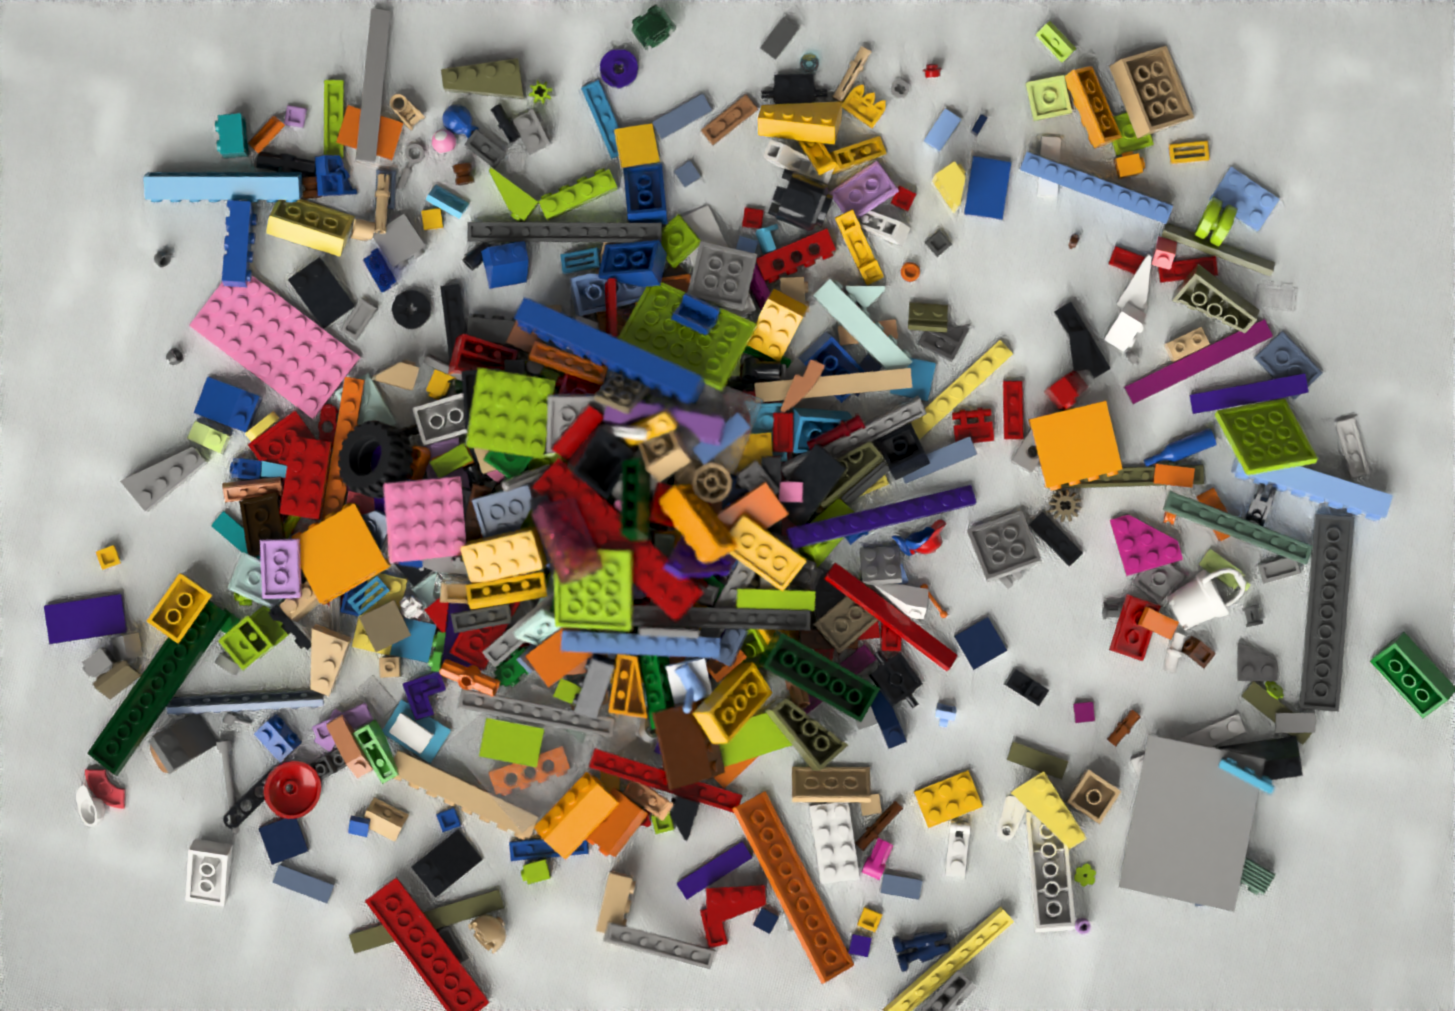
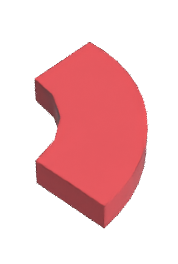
(104, 789)

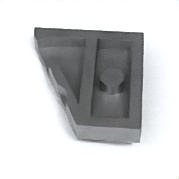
(944, 343)
(1254, 665)

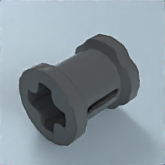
(1111, 610)
(1250, 622)

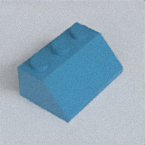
(812, 423)

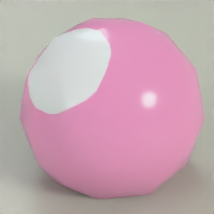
(443, 141)

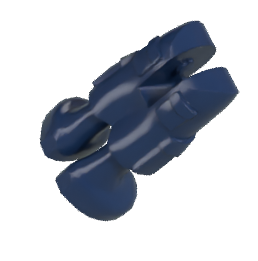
(925, 947)

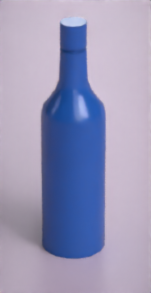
(1184, 447)

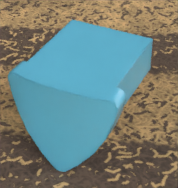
(765, 238)

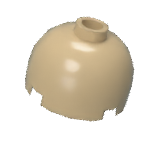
(712, 483)
(489, 931)

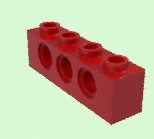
(821, 238)

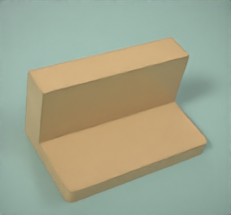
(385, 819)

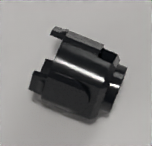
(802, 202)

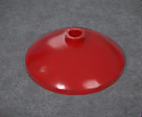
(301, 796)

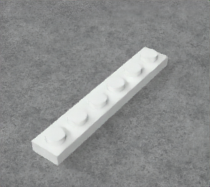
(1206, 736)

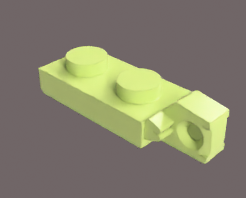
(1212, 562)

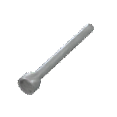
(225, 747)

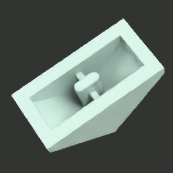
(865, 294)

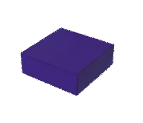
(860, 945)

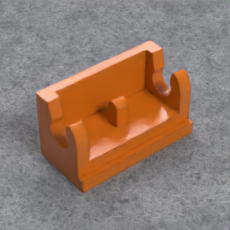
(719, 670)

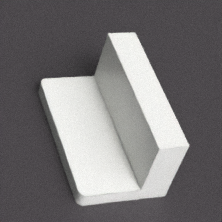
(411, 733)

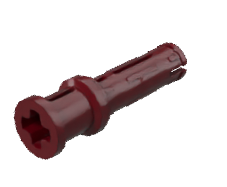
(844, 428)

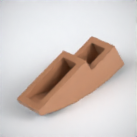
(802, 385)

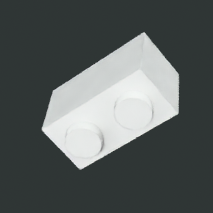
(1125, 327)

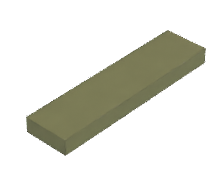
(1269, 706)

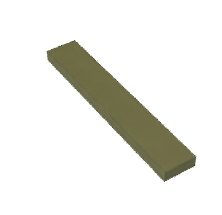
(1223, 251)

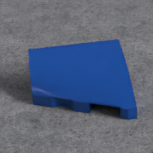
(332, 177)

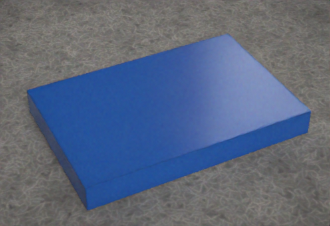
(987, 188)

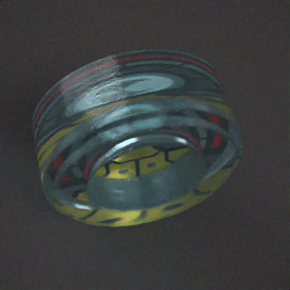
(809, 63)

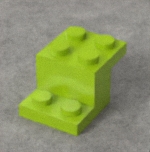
(253, 638)

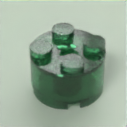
(652, 27)

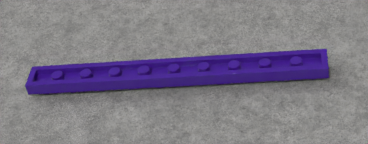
(881, 517)

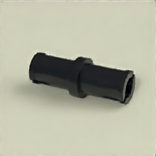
(505, 123)

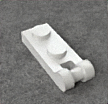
(957, 849)

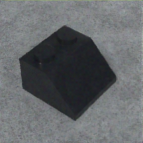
(902, 451)
(683, 814)

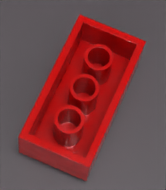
(306, 478)

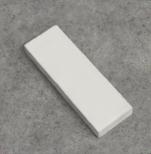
(1051, 149)
(1352, 448)

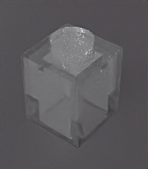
(516, 159)

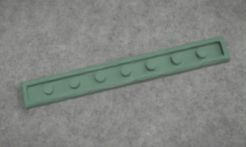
(1237, 527)

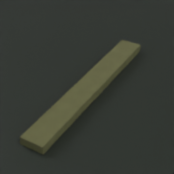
(1133, 477)
(438, 917)

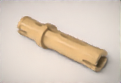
(862, 54)
(382, 195)

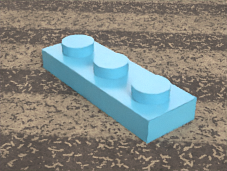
(1247, 774)

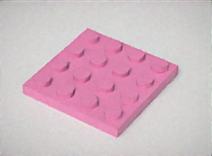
(424, 519)

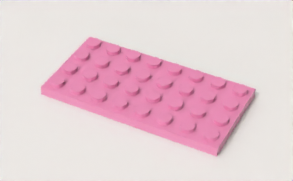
(276, 343)

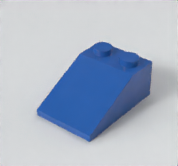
(645, 194)
(634, 263)
(833, 356)
(228, 405)

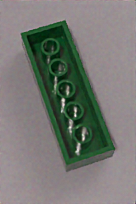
(818, 676)

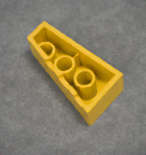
(801, 121)

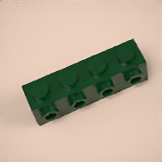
(635, 500)

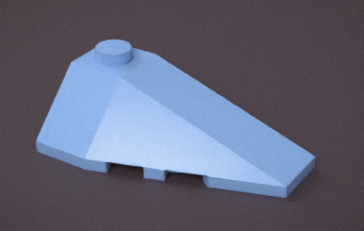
(589, 294)

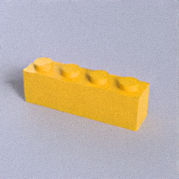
(506, 590)

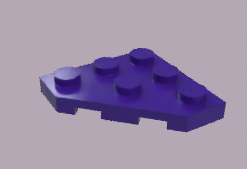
(685, 563)

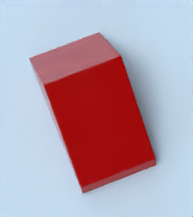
(438, 613)

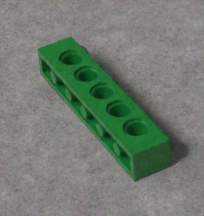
(655, 682)

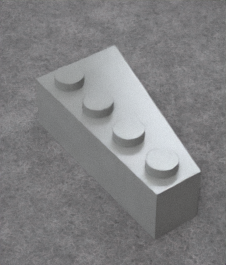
(161, 479)

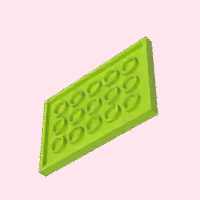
(707, 355)

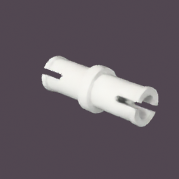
(1174, 652)

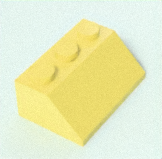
(950, 184)

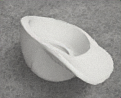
(90, 808)

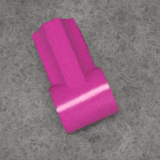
(876, 862)

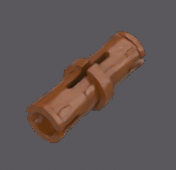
(1123, 727)

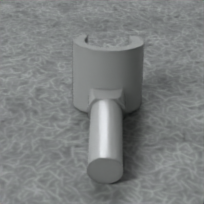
(230, 718)

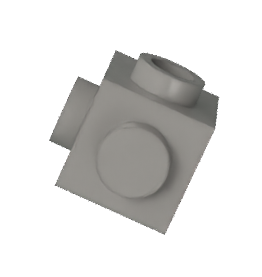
(127, 647)

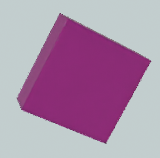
(1083, 712)

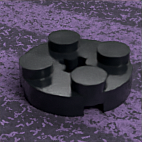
(420, 316)

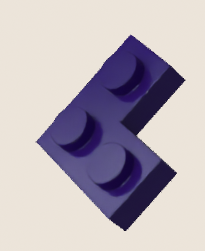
(418, 692)

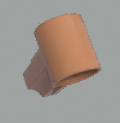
(798, 696)

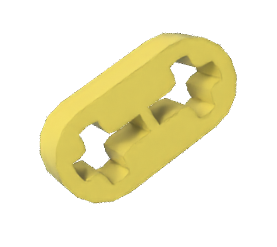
(262, 426)

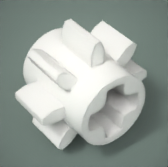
(411, 607)

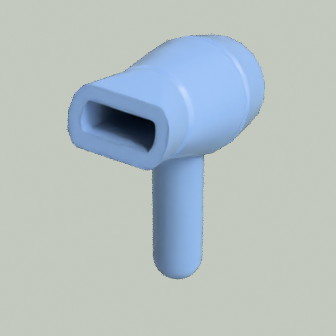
(694, 688)

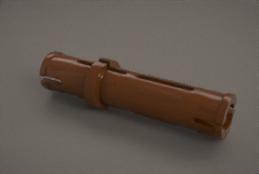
(877, 827)

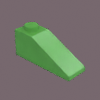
(377, 750)

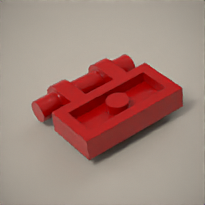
(978, 431)

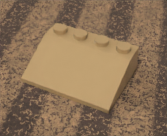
(1151, 91)

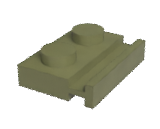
(927, 317)

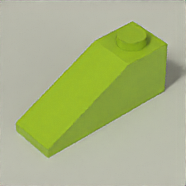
(518, 202)

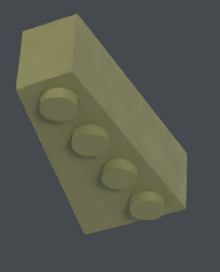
(485, 79)
(1216, 300)
(806, 735)

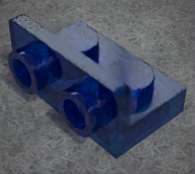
(380, 270)

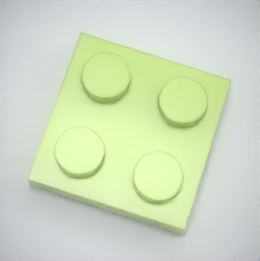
(1048, 98)

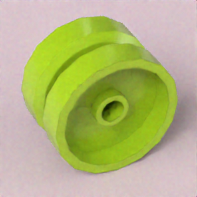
(1215, 221)

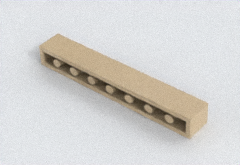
(455, 792)

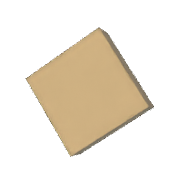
(872, 807)

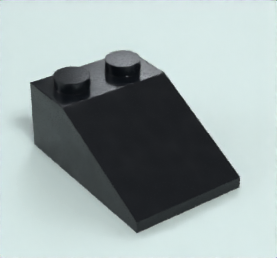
(321, 292)
(446, 863)

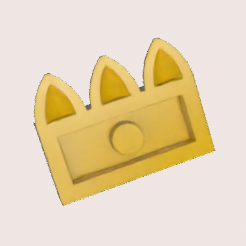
(863, 107)

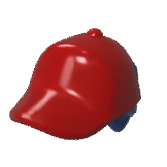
(922, 542)

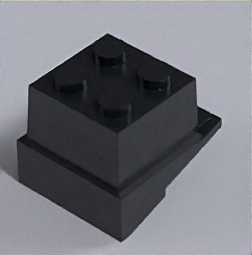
(600, 461)

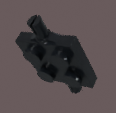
(794, 89)
(896, 679)

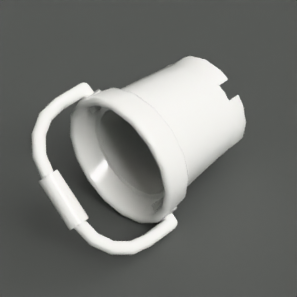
(1201, 600)

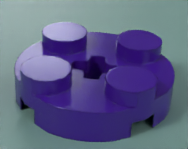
(618, 57)

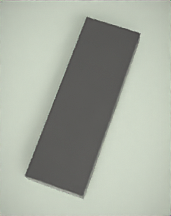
(481, 618)

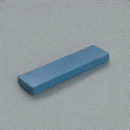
(602, 114)

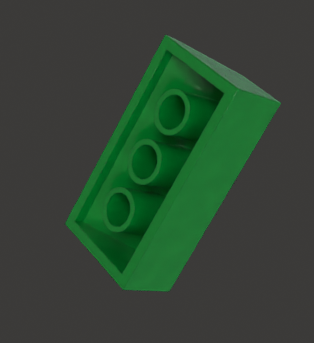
(1413, 675)

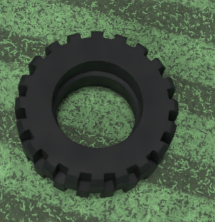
(357, 455)

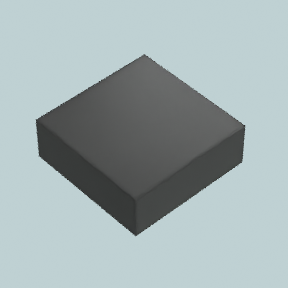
(938, 243)

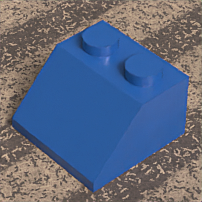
(506, 264)

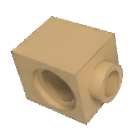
(390, 667)

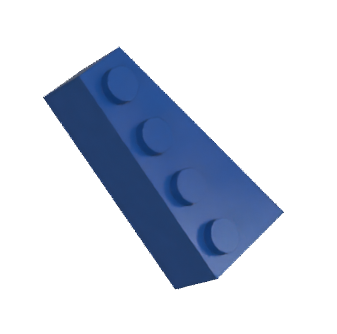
(238, 244)

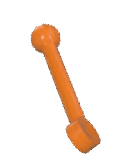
(943, 614)

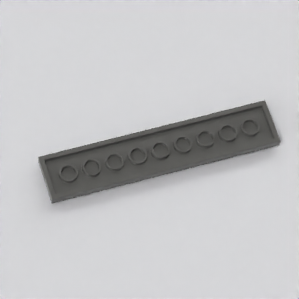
(1326, 612)

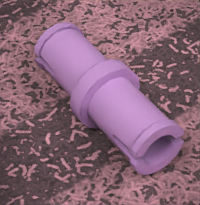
(1079, 922)

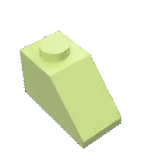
(208, 437)

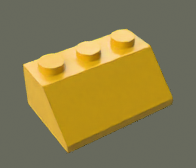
(179, 607)

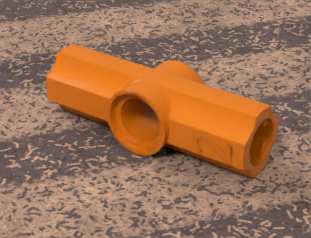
(469, 677)

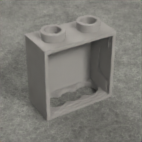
(400, 242)

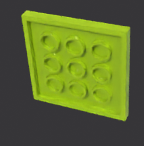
(509, 413)
(1266, 436)
(599, 599)

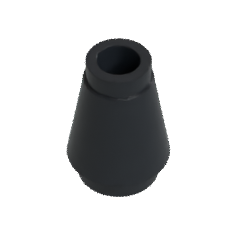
(474, 257)

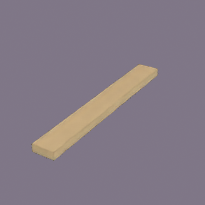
(840, 384)

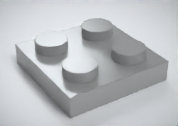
(880, 565)

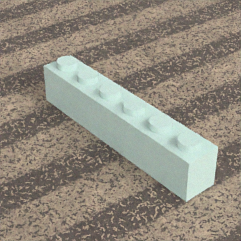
(861, 327)

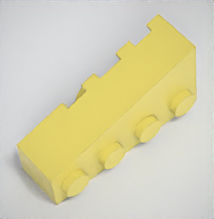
(1047, 805)

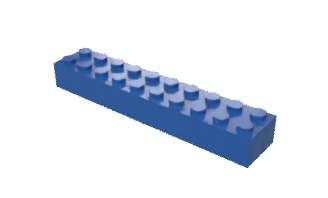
(609, 351)

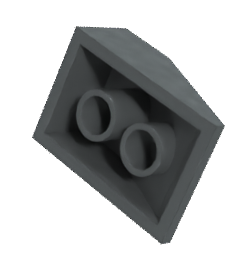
(183, 742)

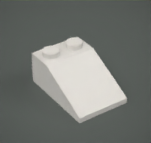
(208, 871)

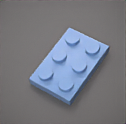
(1252, 200)

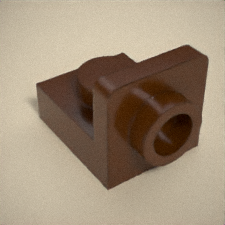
(1198, 651)

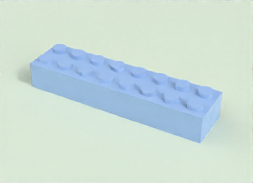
(1323, 488)

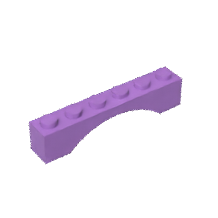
(706, 428)

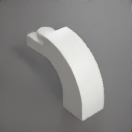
(793, 160)

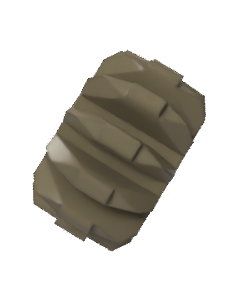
(1065, 512)

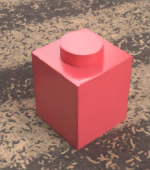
(1164, 253)

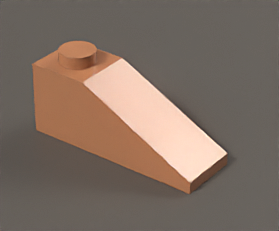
(348, 746)

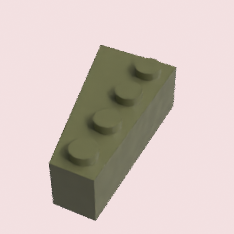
(858, 464)

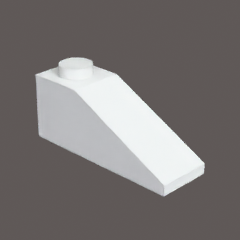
(884, 227)
(1137, 288)
(907, 599)

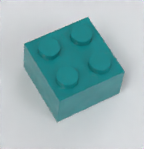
(232, 136)

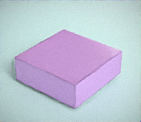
(295, 116)

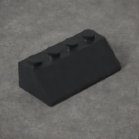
(1280, 756)

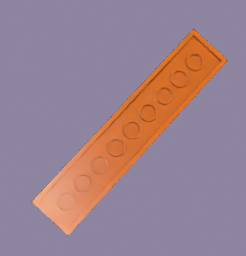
(793, 887)

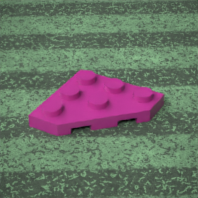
(1142, 545)

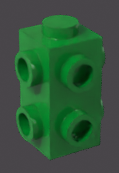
(510, 671)

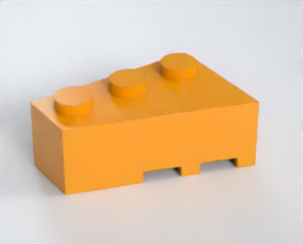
(626, 689)

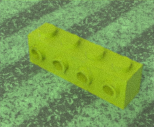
(577, 195)

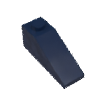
(887, 722)

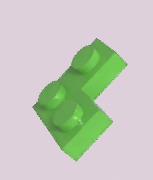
(436, 658)

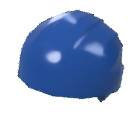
(458, 120)

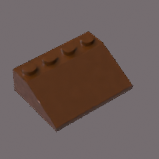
(685, 746)

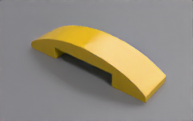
(859, 247)

